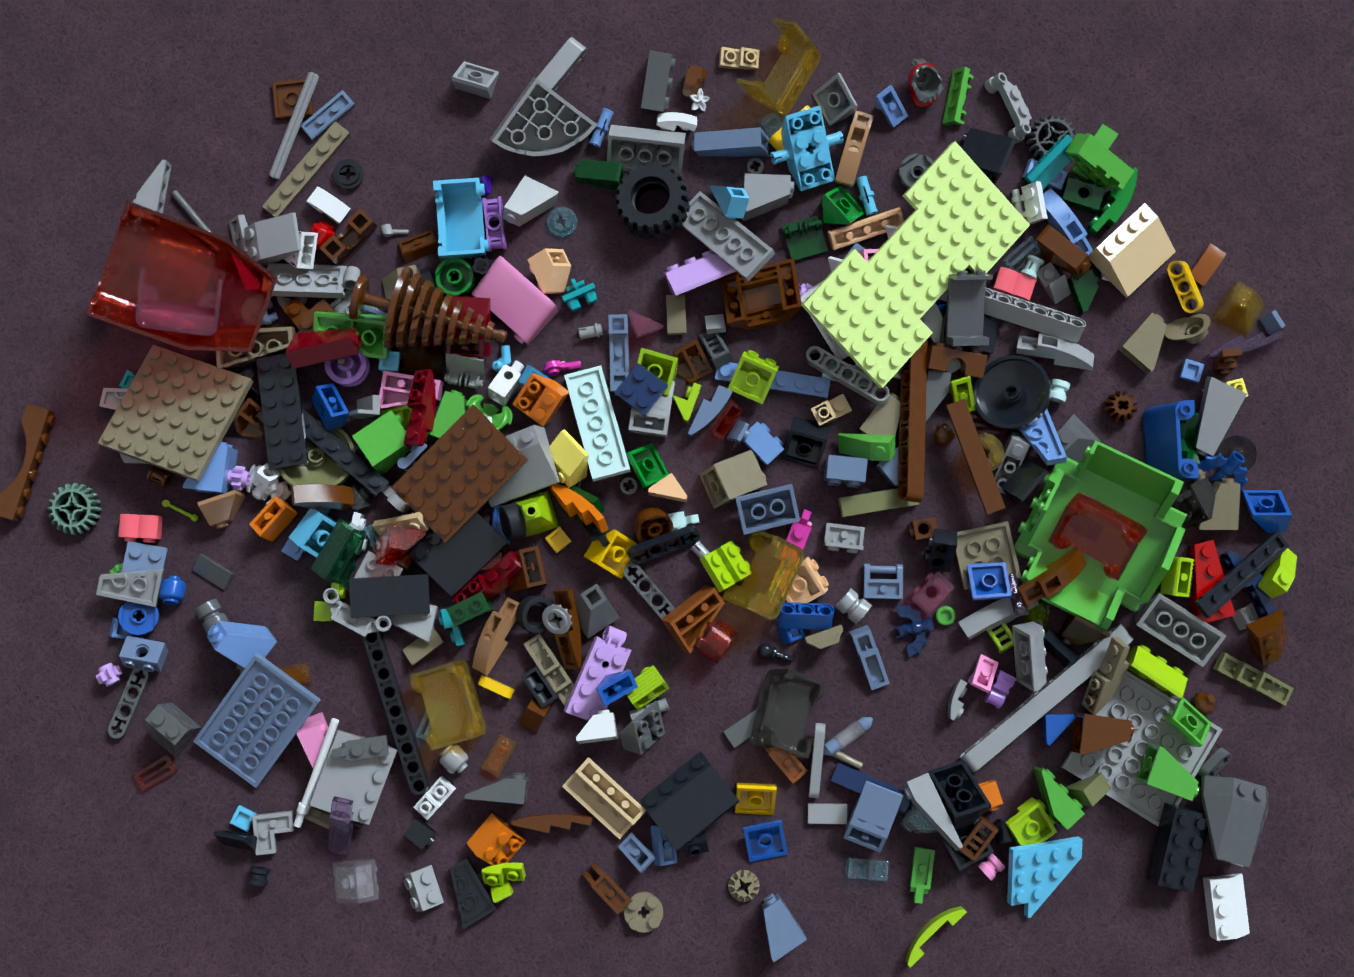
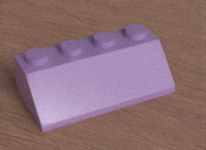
(696, 272)

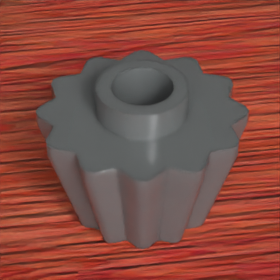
(361, 497)

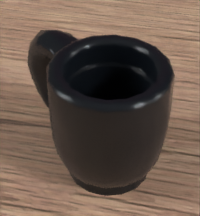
(1003, 834)

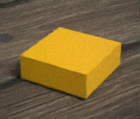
(558, 539)

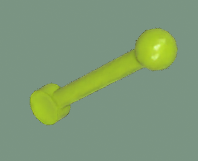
(166, 503)

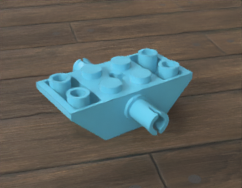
(811, 165)

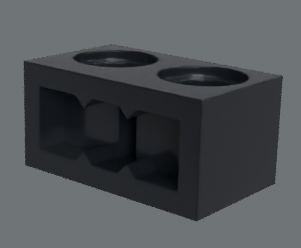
(941, 550)

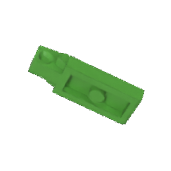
(921, 872)

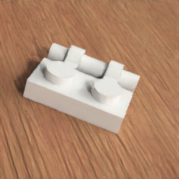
(1033, 200)

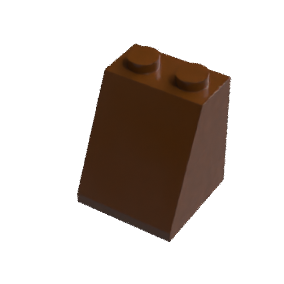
(1098, 732)

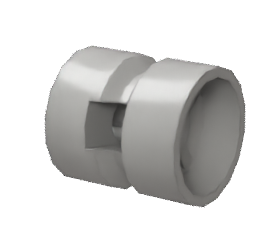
(853, 606)

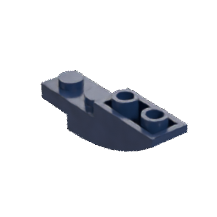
(1254, 592)

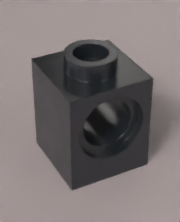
(421, 834)

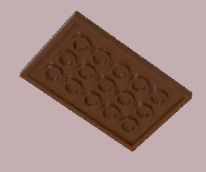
(460, 473)

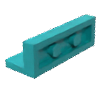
(1051, 163)

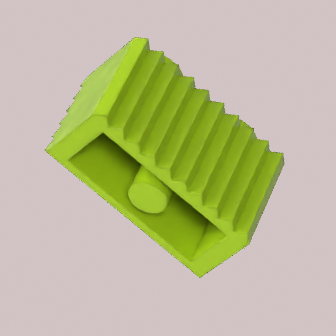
(1178, 578)
(649, 685)

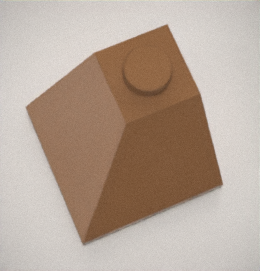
(222, 508)

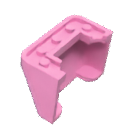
(515, 300)

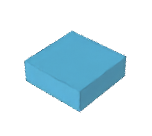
(242, 818)

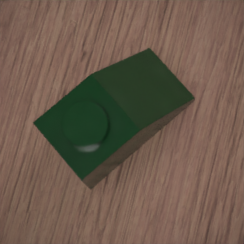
(1083, 290)

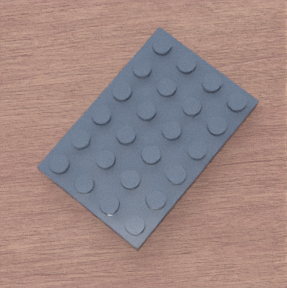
(256, 720)

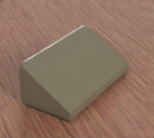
(419, 649)

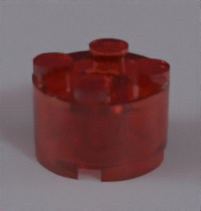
(716, 641)

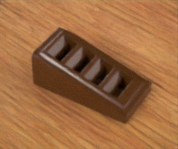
(977, 828)

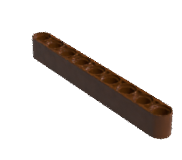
(912, 427)

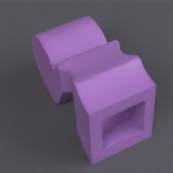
(1000, 689)

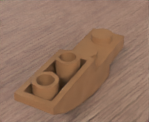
(854, 148)
(492, 637)

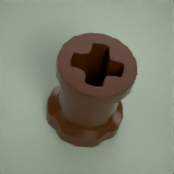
(159, 476)

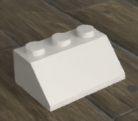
(1226, 906)

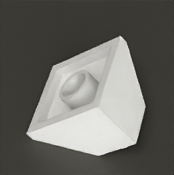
(599, 728)

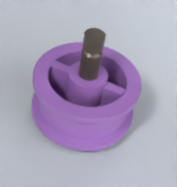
(348, 370)

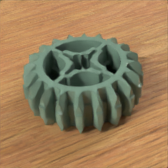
(73, 501)

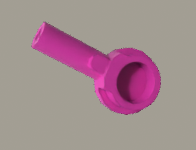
(553, 367)

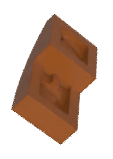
(1207, 264)

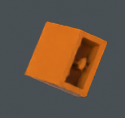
(540, 398)
(495, 841)

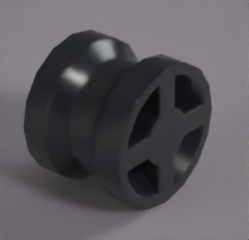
(258, 875)

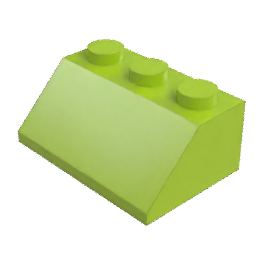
(1156, 671)

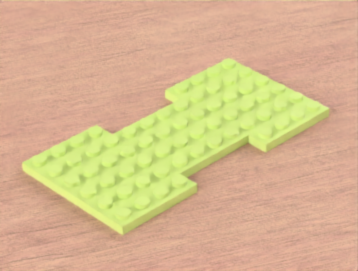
(879, 303)

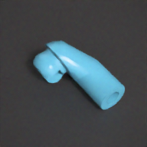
(505, 358)

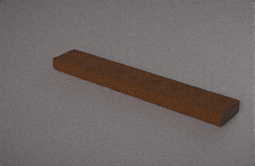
(975, 457)

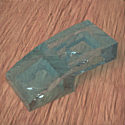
(866, 869)

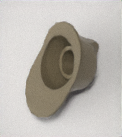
(1191, 329)

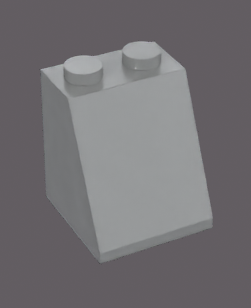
(766, 193)

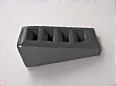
(721, 357)

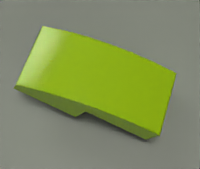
(498, 873)

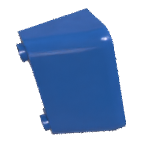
(1163, 439)

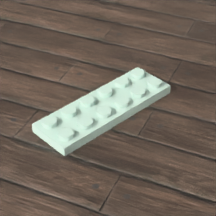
(597, 423)

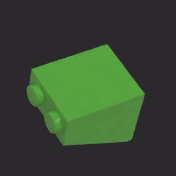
(450, 410)
(383, 441)
(1166, 773)

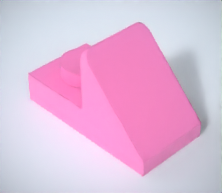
(983, 673)

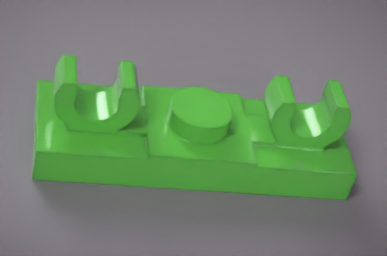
(957, 96)

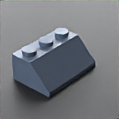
(767, 509)

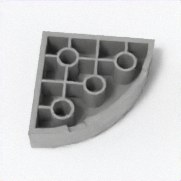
(541, 123)

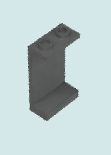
(966, 308)

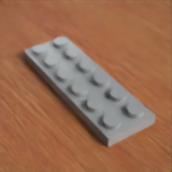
(726, 237)

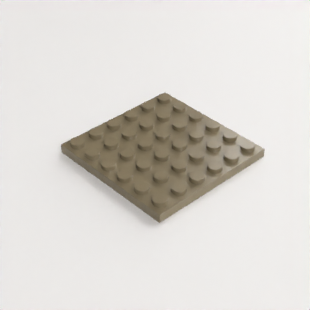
(175, 413)

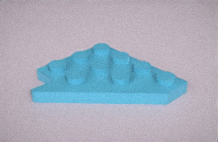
(1039, 869)

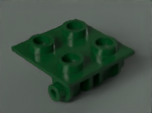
(805, 238)

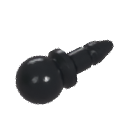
(766, 651)

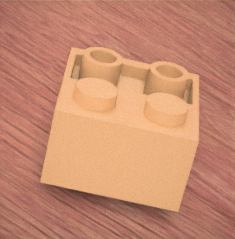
(551, 270)

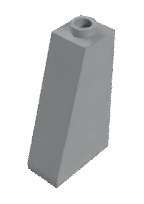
(1216, 413)

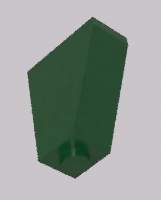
(599, 173)

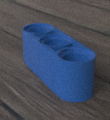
(805, 616)

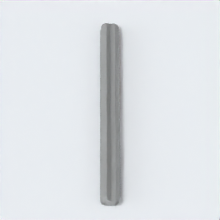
(293, 125)

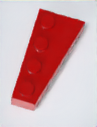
(1205, 574)

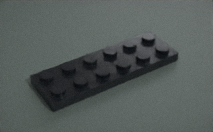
(282, 413)

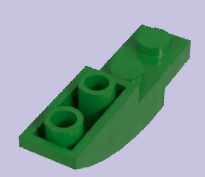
(1119, 201)

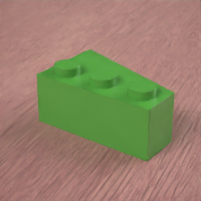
(1098, 162)

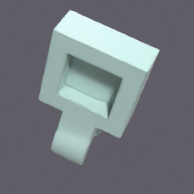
(680, 521)

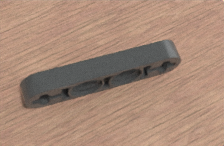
(650, 593)
(126, 700)

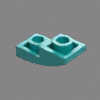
(457, 634)

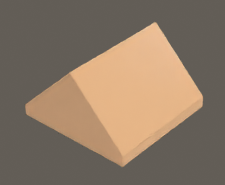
(669, 489)

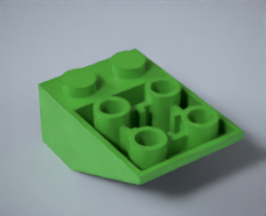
(1058, 804)

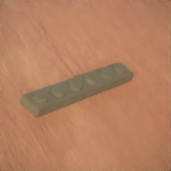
(306, 170)

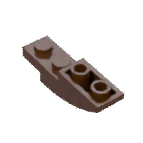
(1054, 579)

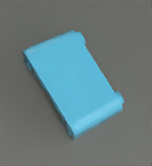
(460, 218)

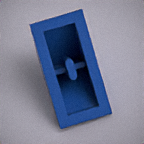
(616, 686)
(1054, 725)

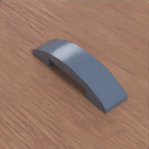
(618, 349)

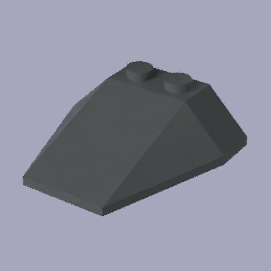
(1234, 817)

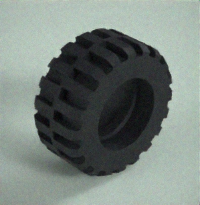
(643, 180)

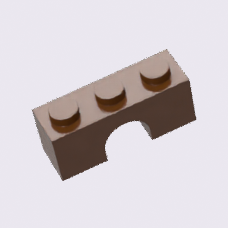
(357, 230)
(971, 362)

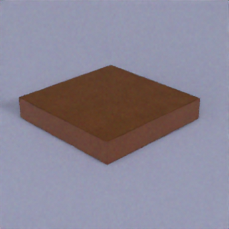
(286, 96)

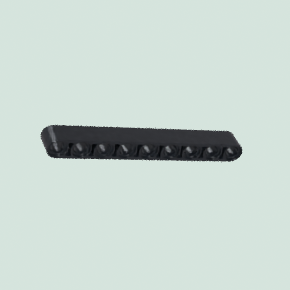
(395, 721)

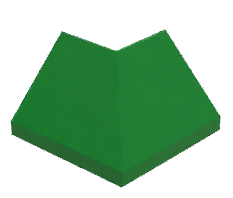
(840, 207)

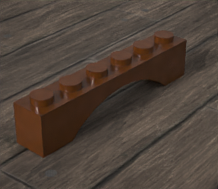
(36, 426)

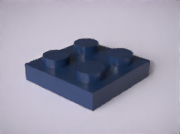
(641, 389)

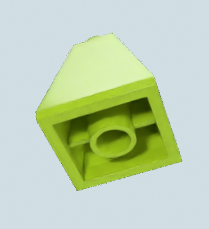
(544, 516)

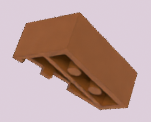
(692, 617)

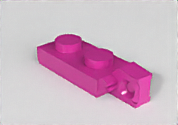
(800, 530)

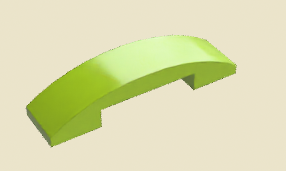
(952, 915)

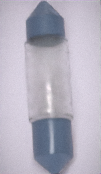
(847, 736)

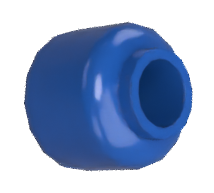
(172, 590)

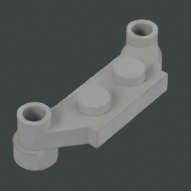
(1014, 104)
(361, 625)

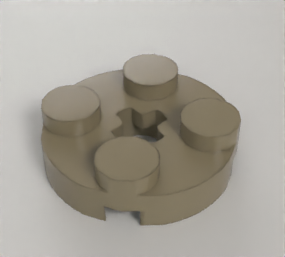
(651, 903)

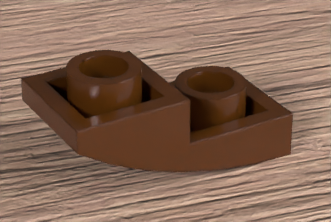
(1226, 361)

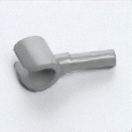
(387, 231)

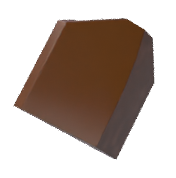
(691, 361)
(249, 420)

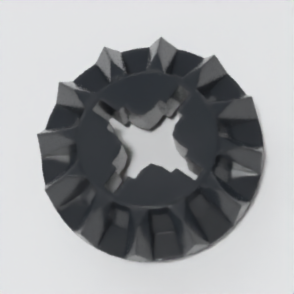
(342, 168)

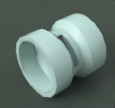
(1059, 390)

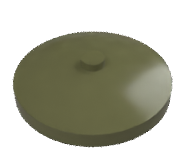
(320, 468)

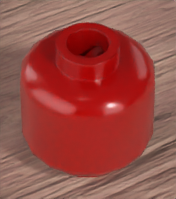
(324, 232)

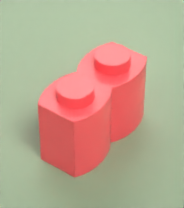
(1014, 283)
(141, 527)

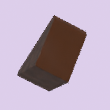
(534, 715)

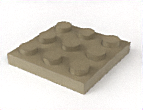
(986, 545)

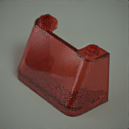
(1099, 533)

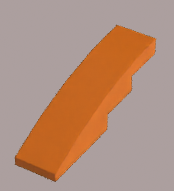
(576, 504)

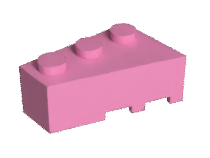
(396, 389)
(312, 736)

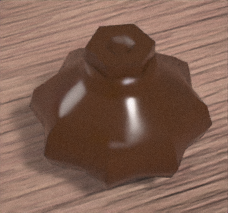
(944, 434)
(1204, 702)

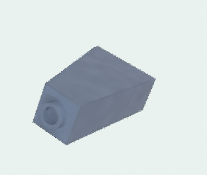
(732, 143)

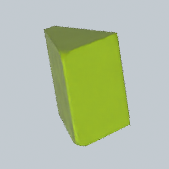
(501, 892)

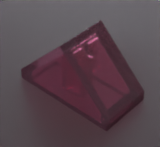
(643, 326)

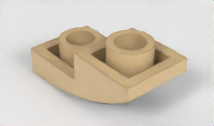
(738, 59)

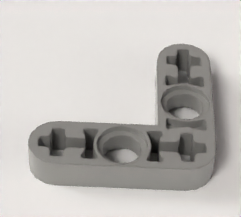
(396, 500)

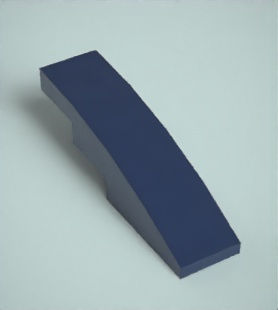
(855, 781)

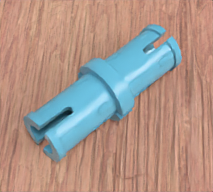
(870, 207)

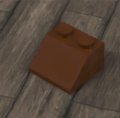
(1267, 637)

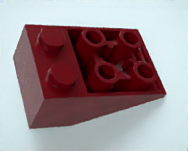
(479, 350)

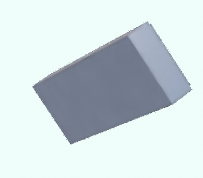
(327, 115)

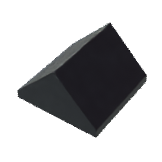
(1023, 481)

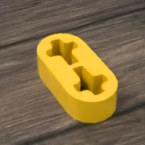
(496, 686)

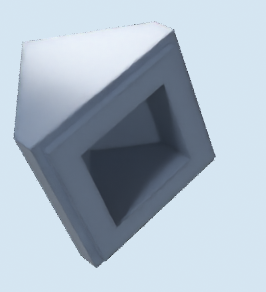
(1272, 322)

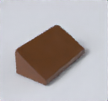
(419, 246)

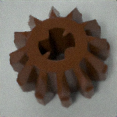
(1114, 402)

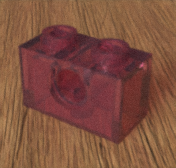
(942, 589)

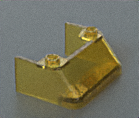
(790, 72)

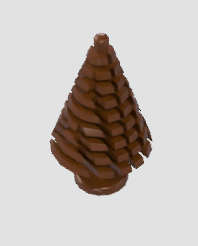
(420, 313)

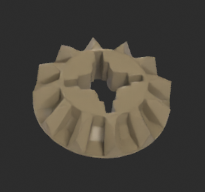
(734, 884)

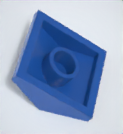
(988, 581)
(765, 841)

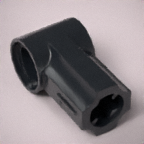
(480, 265)

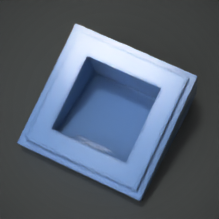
(116, 630)

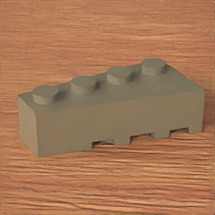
(267, 343)

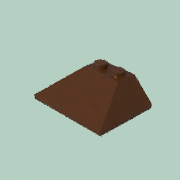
(765, 299)

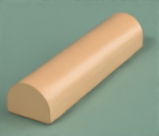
(864, 228)

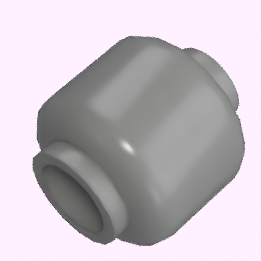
(454, 759)

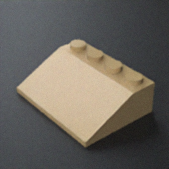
(1133, 251)

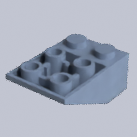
(872, 816)

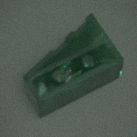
(339, 553)

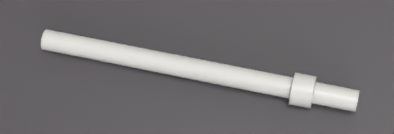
(303, 807)

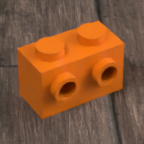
(273, 518)

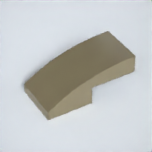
(676, 314)

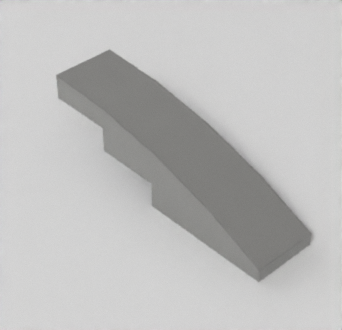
(990, 617)

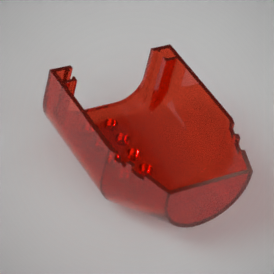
(182, 266)

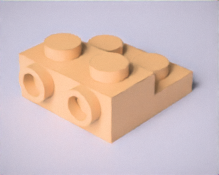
(808, 583)

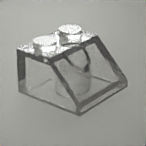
(356, 881)

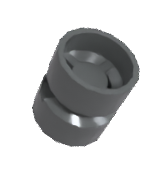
(210, 614)

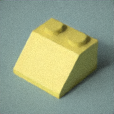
(569, 459)

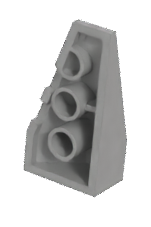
(927, 801)

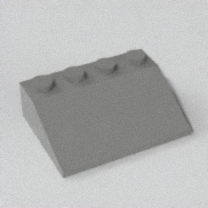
(535, 473)
(352, 780)

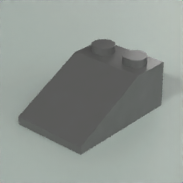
(507, 790)

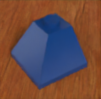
(1268, 509)

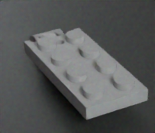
(319, 282)

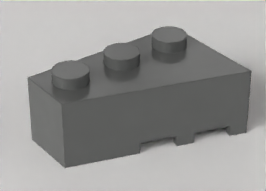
(658, 81)

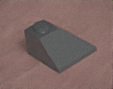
(1075, 438)

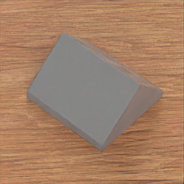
(475, 79)
(835, 100)

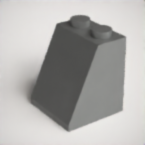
(171, 727)

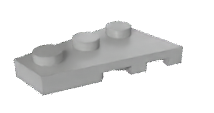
(133, 586)
(417, 624)

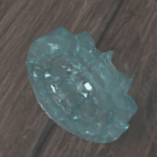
(558, 229)

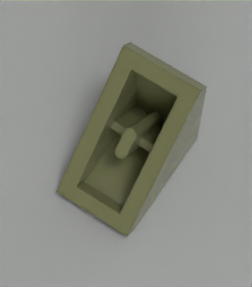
(1089, 790)

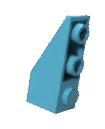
(731, 200)

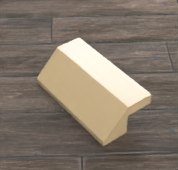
(604, 798)

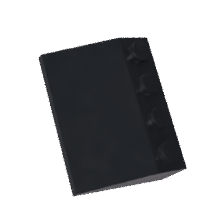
(462, 556)
(689, 801)

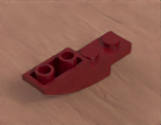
(423, 404)
(493, 581)

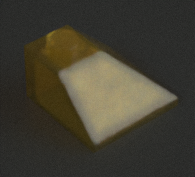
(1240, 308)

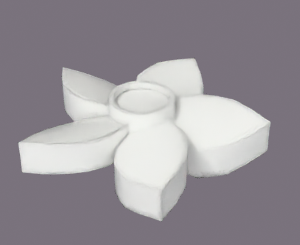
(699, 100)

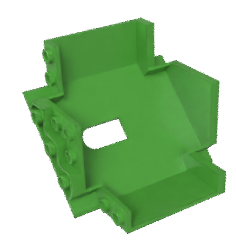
(1128, 488)

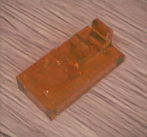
(499, 755)

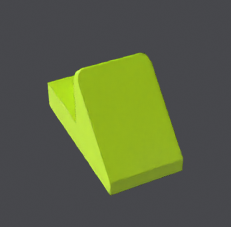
(962, 389)
(686, 406)

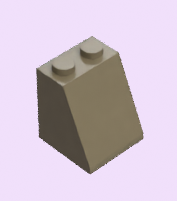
(733, 478)

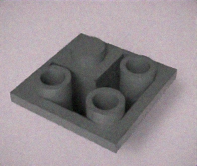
(594, 611)
(643, 730)

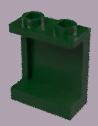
(470, 610)

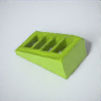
(1002, 648)

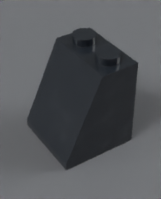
(988, 151)

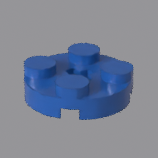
(135, 627)

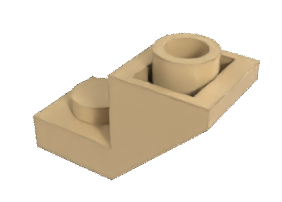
(831, 410)

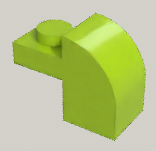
(321, 609)

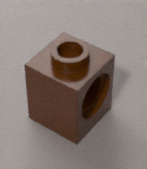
(930, 523)

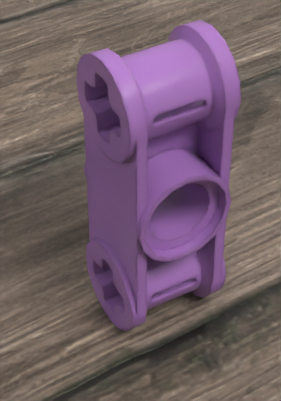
(494, 211)

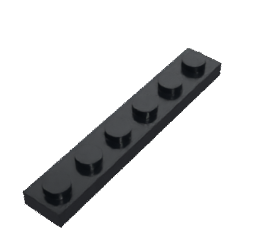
(1241, 574)

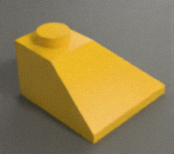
(613, 556)

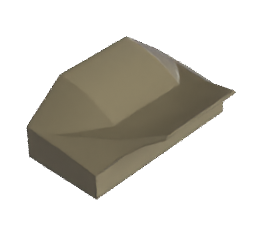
(824, 638)

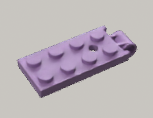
(584, 698)

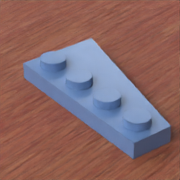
(1045, 440)

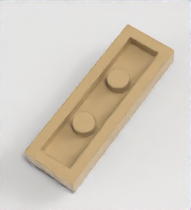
(407, 521)

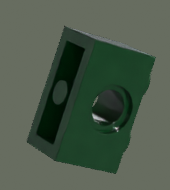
(1093, 193)

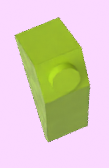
(1279, 574)

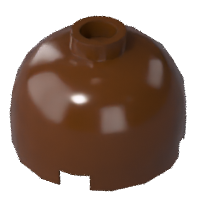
(652, 523)

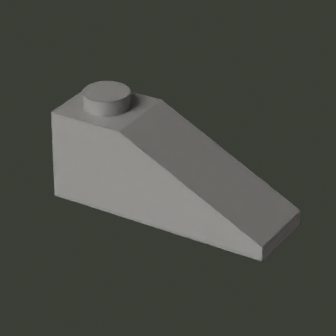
(155, 188)

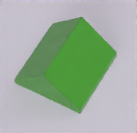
(1188, 722)

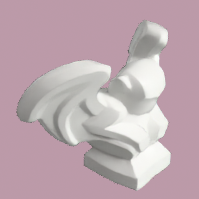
(267, 483)

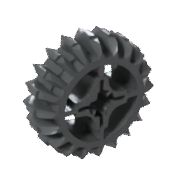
(1047, 125)

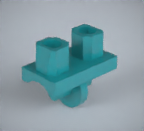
(587, 291)

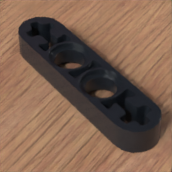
(664, 547)

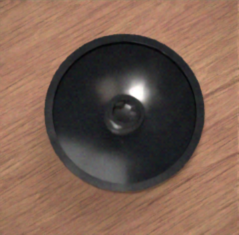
(1012, 392)

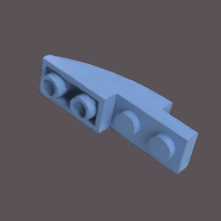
(1064, 221)

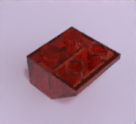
(396, 544)

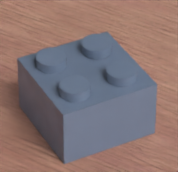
(845, 471)

